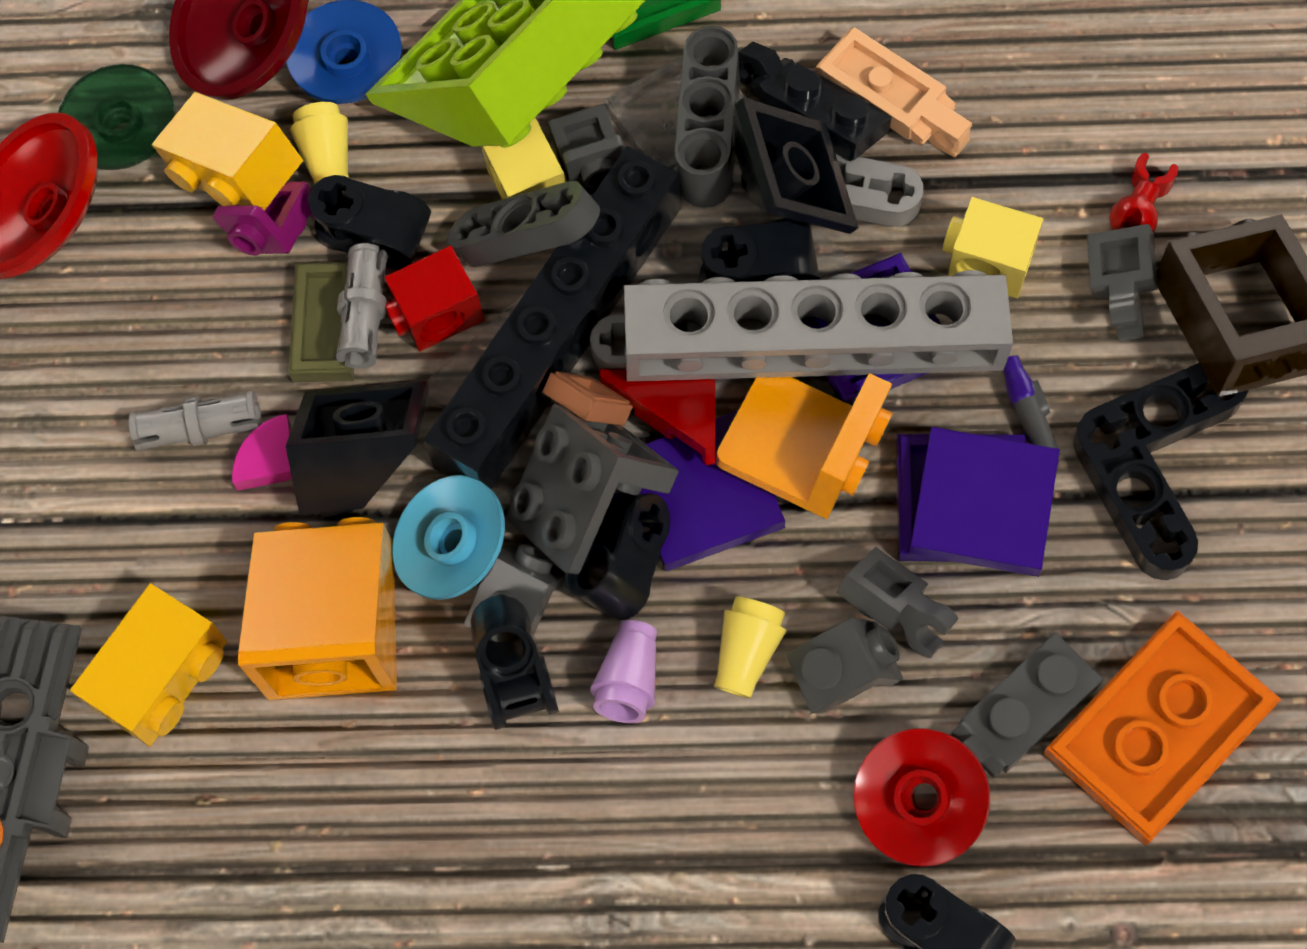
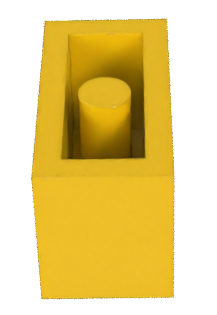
(226, 153)
(151, 665)

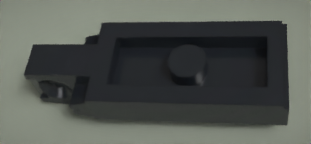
(794, 88)

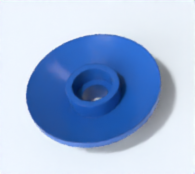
(340, 33)

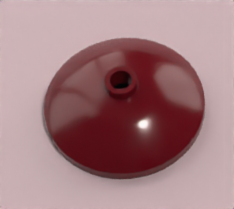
(233, 44)

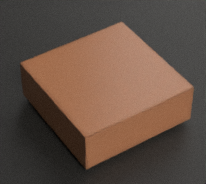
(587, 398)

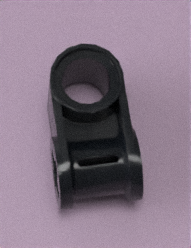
(370, 216)
(760, 252)
(623, 557)
(510, 671)
(945, 921)

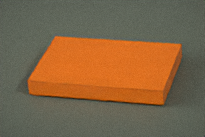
(1161, 727)

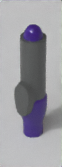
(1029, 403)

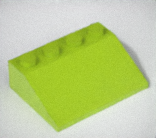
(498, 65)

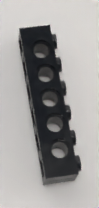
(554, 322)

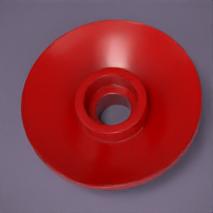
(888, 806)

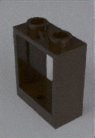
(1227, 359)

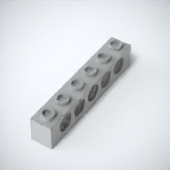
(788, 348)

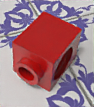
(432, 299)

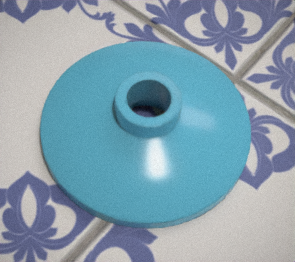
(430, 529)

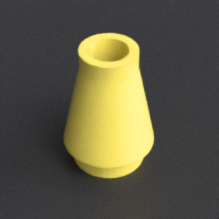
(321, 139)
(747, 644)

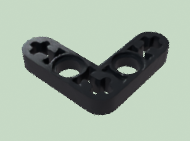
(1133, 459)

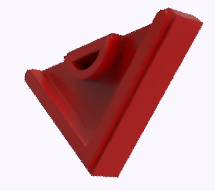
(672, 407)

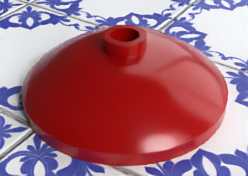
(44, 189)

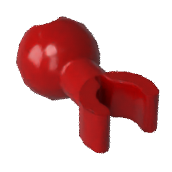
(1139, 206)

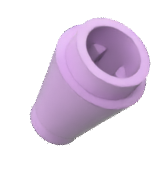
(627, 675)

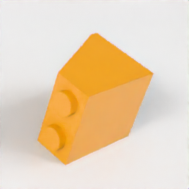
(320, 611)

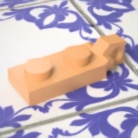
(898, 88)

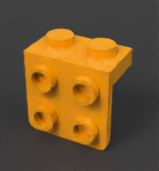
(804, 440)

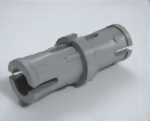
(361, 306)
(195, 420)

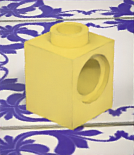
(523, 166)
(993, 242)

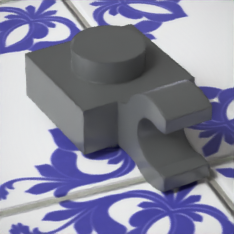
(1121, 268)
(894, 594)

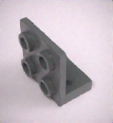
(574, 480)

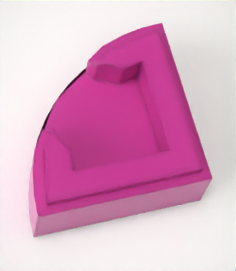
(263, 455)

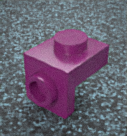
(267, 230)

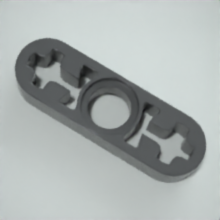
(524, 224)

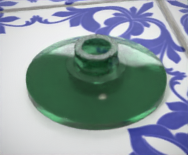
(117, 97)

